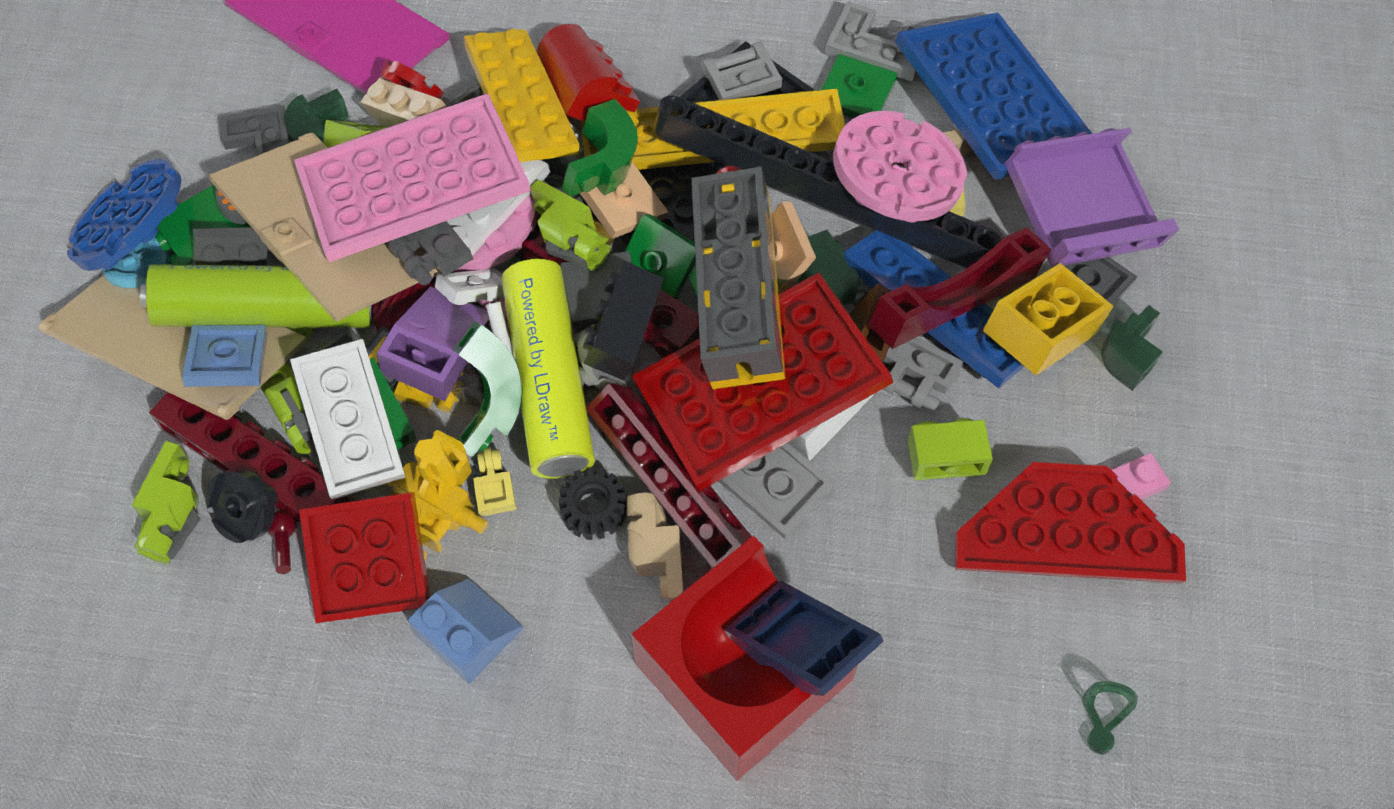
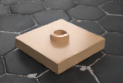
(624, 207)
(791, 246)

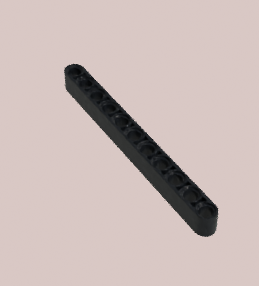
(811, 179)

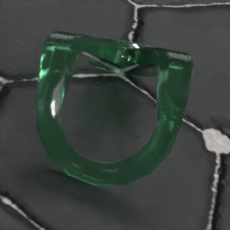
(1100, 738)

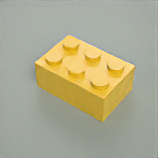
(1047, 318)

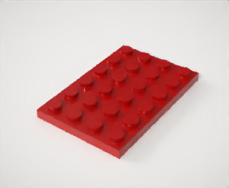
(729, 427)

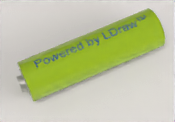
(235, 297)

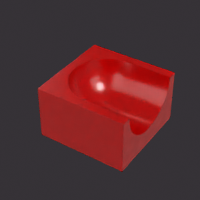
(709, 680)

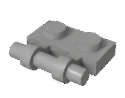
(926, 364)

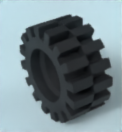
(586, 484)

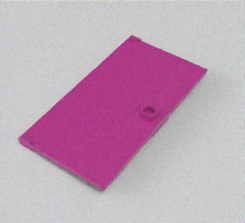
(347, 35)

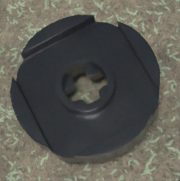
(257, 503)

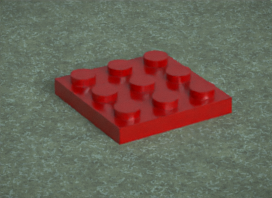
(364, 557)

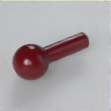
(281, 529)

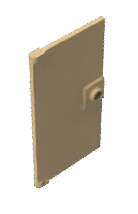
(274, 204)
(117, 330)

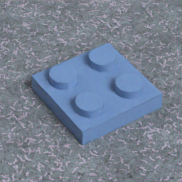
(225, 355)

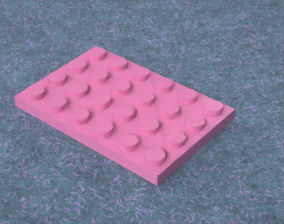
(410, 177)

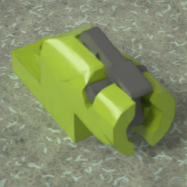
(568, 228)
(286, 402)
(166, 506)

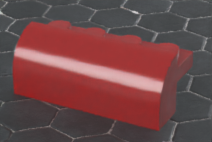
(582, 72)

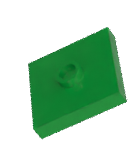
(860, 85)
(662, 252)

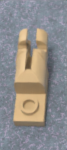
(654, 545)

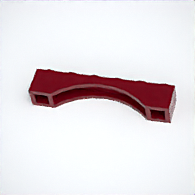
(916, 310)

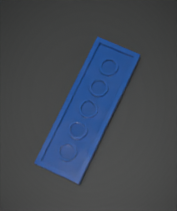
(896, 263)

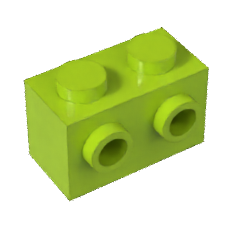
(949, 449)

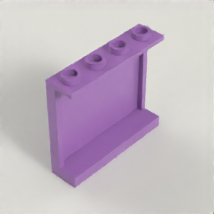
(1085, 197)

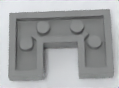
(853, 40)

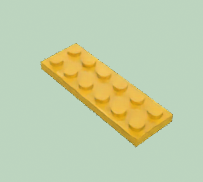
(521, 94)

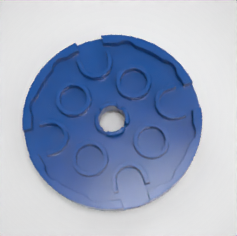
(125, 215)

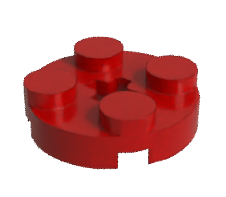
(407, 77)

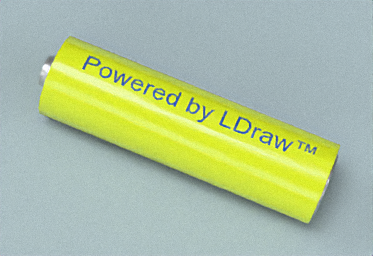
(548, 369)

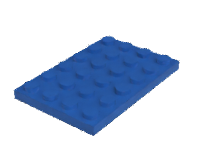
(989, 86)

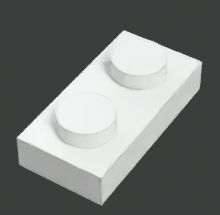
(471, 286)

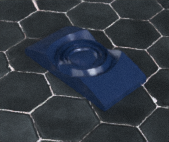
(802, 638)

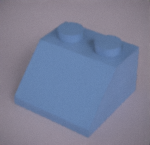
(464, 628)

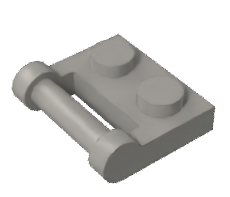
(743, 80)

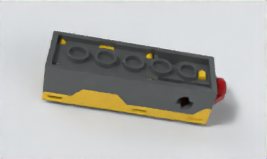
(736, 278)

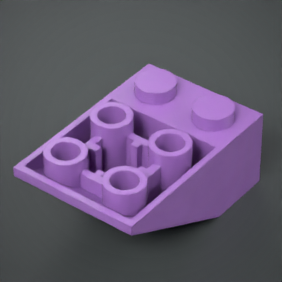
(423, 343)

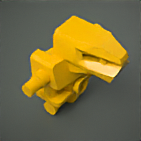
(438, 489)

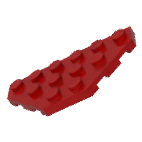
(1070, 525)

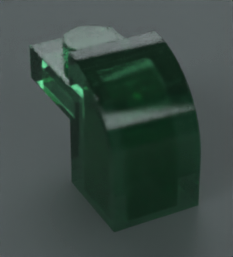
(308, 117)
(1126, 350)

